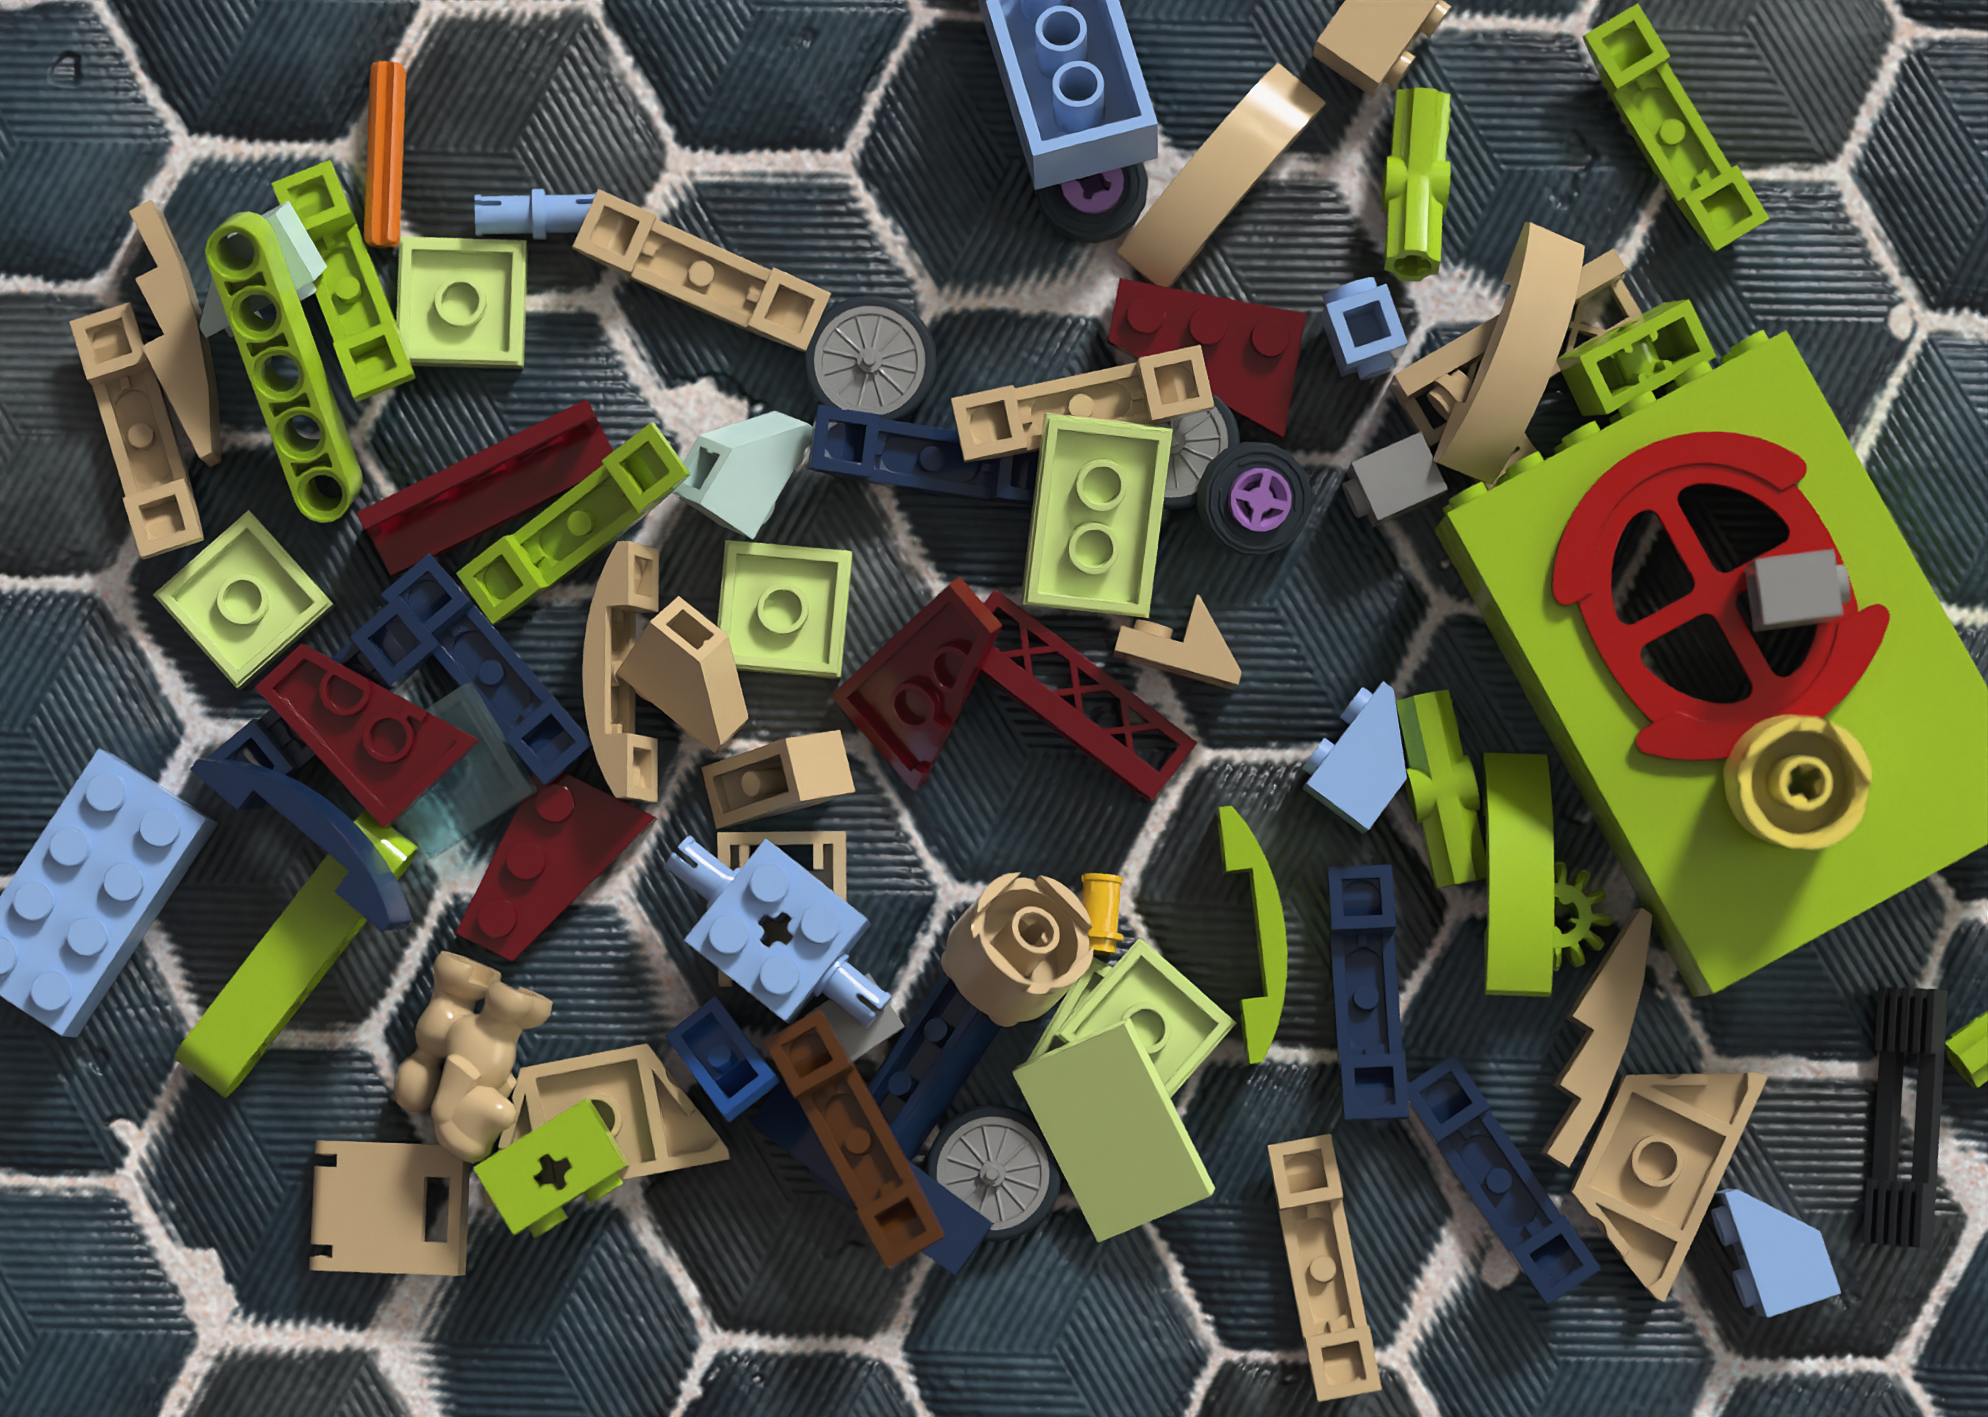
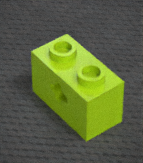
(1635, 357)
(514, 1171)

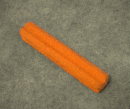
(384, 154)

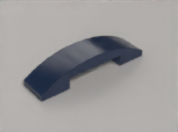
(914, 458)
(382, 650)
(479, 655)
(370, 882)
(1366, 993)
(789, 1127)
(1499, 1180)

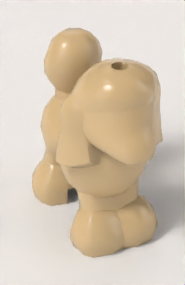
(480, 1049)

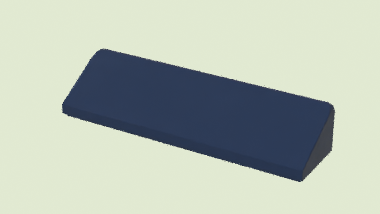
(927, 1068)

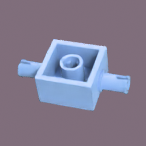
(773, 889)

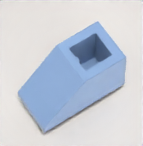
(1364, 765)
(1778, 1255)

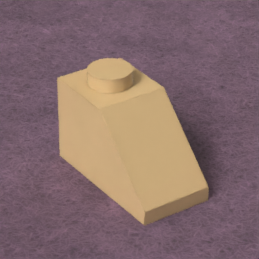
(778, 778)

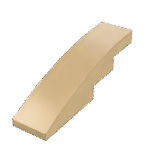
(183, 353)
(1607, 1015)

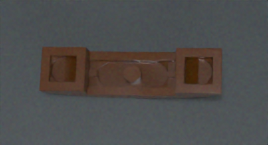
(856, 1138)

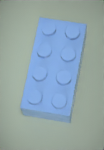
(1071, 86)
(93, 890)

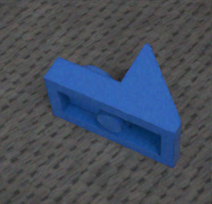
(722, 1058)

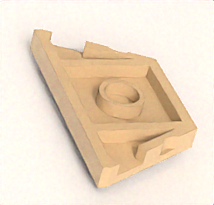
(636, 1099)
(1661, 1164)

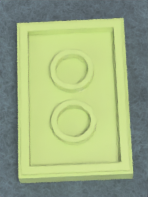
(1096, 515)
(1113, 1130)

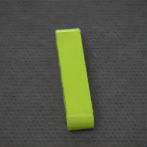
(292, 338)
(283, 969)

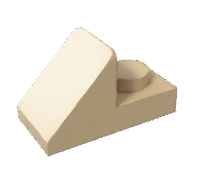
(1199, 657)

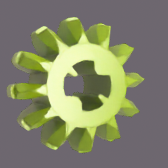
(1581, 917)

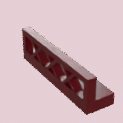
(487, 489)
(1071, 721)

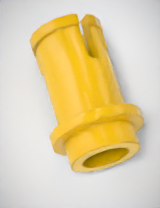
(1101, 902)

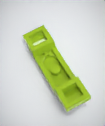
(1671, 130)
(349, 286)
(575, 526)
(1243, 854)
(1518, 874)

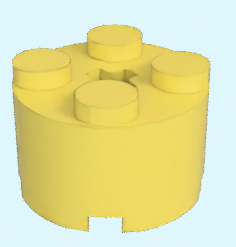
(1833, 789)

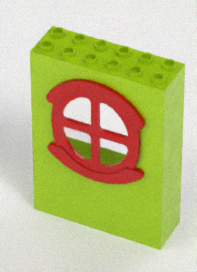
(1654, 758)

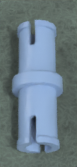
(531, 214)

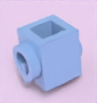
(1363, 328)

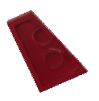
(1245, 345)
(920, 680)
(364, 733)
(546, 861)

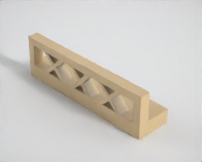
(1470, 348)

